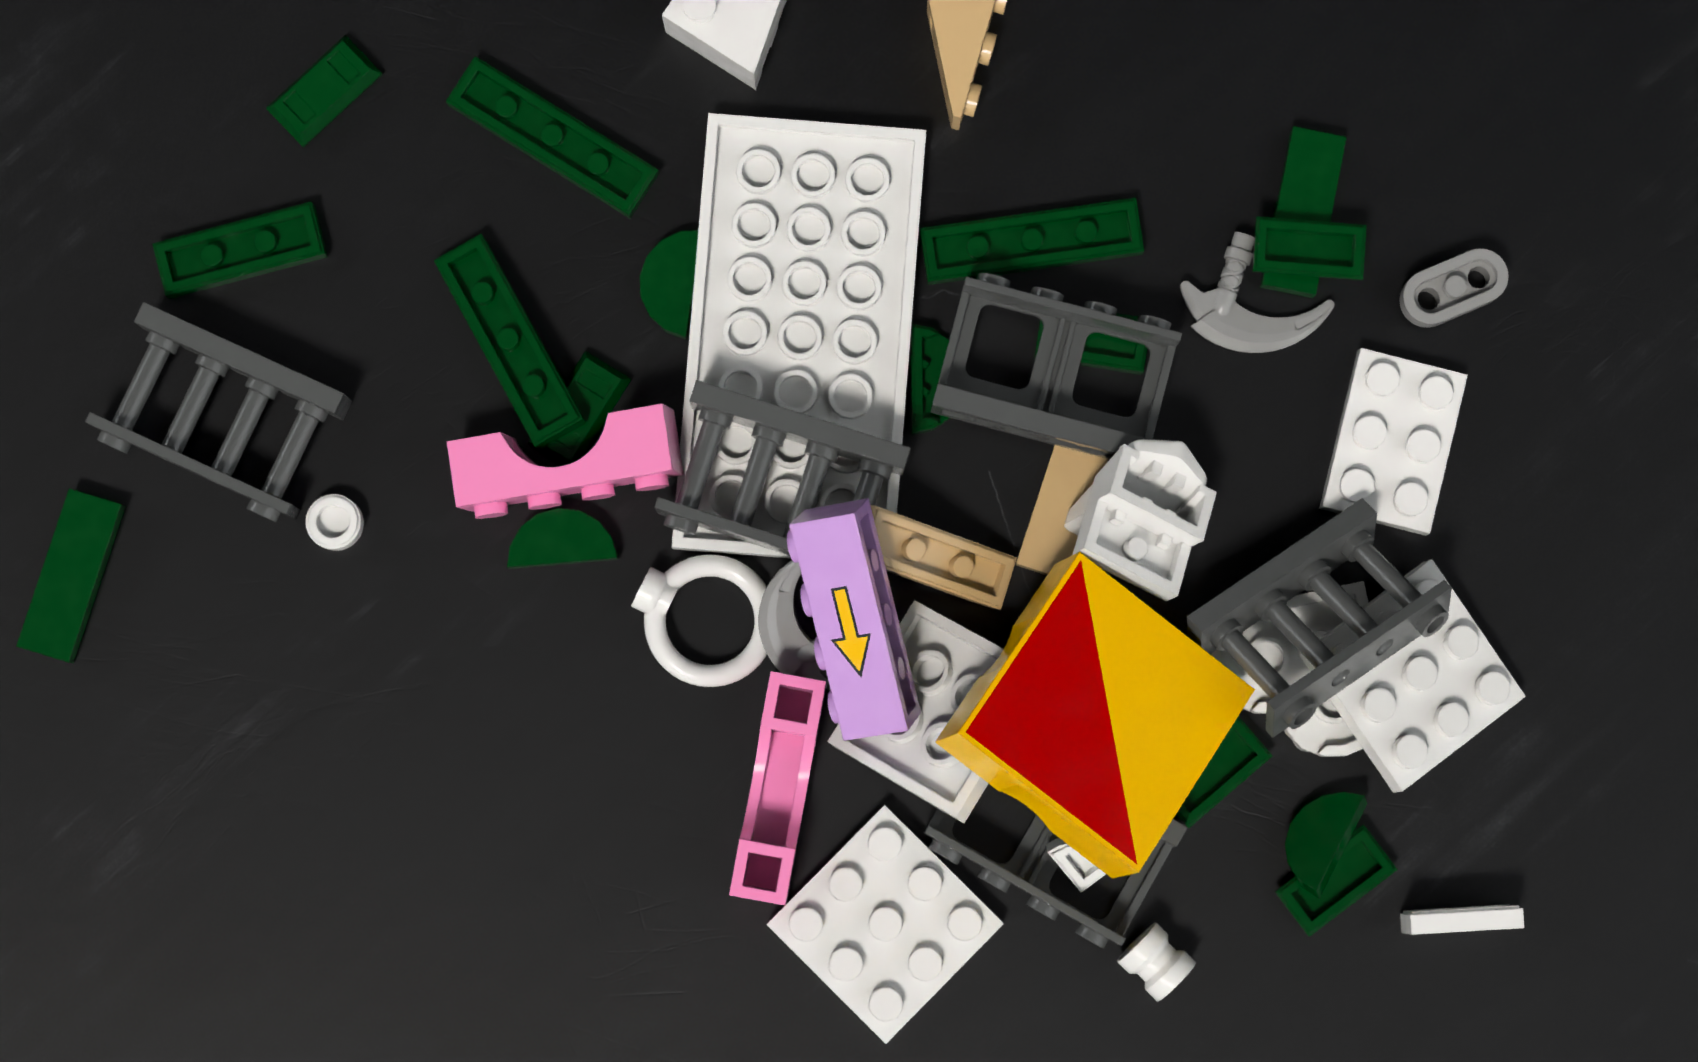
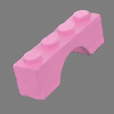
(634, 448)
(778, 788)

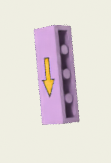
(854, 619)

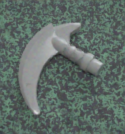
(1234, 327)
(780, 631)

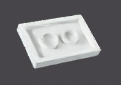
(1394, 439)

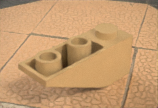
(961, 44)

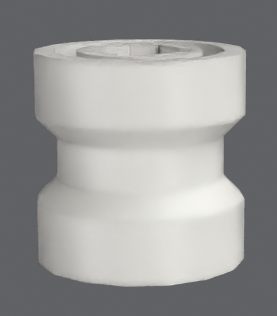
(1156, 962)

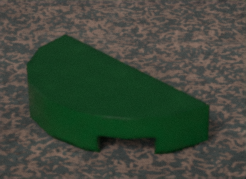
(669, 282)
(927, 359)
(560, 539)
(1320, 836)

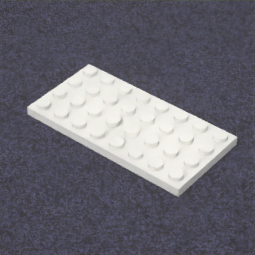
(801, 299)

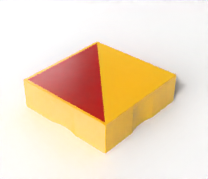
(1096, 716)

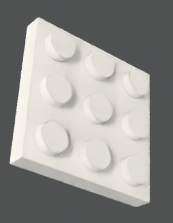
(944, 667)
(1427, 694)
(885, 924)

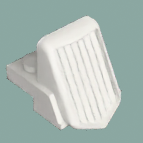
(1144, 515)

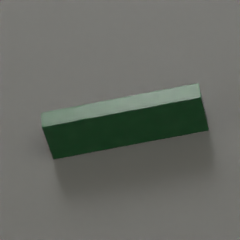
(1306, 193)
(240, 250)
(71, 576)

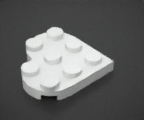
(1325, 731)

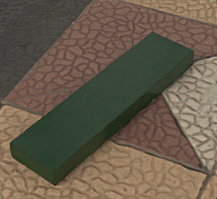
(552, 137)
(1032, 241)
(510, 341)

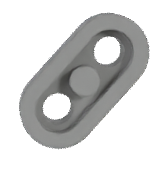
(1451, 287)

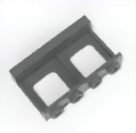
(1046, 404)
(1033, 869)

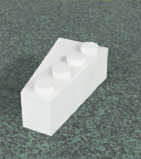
(727, 32)

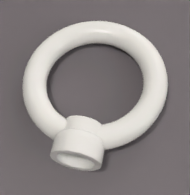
(656, 596)

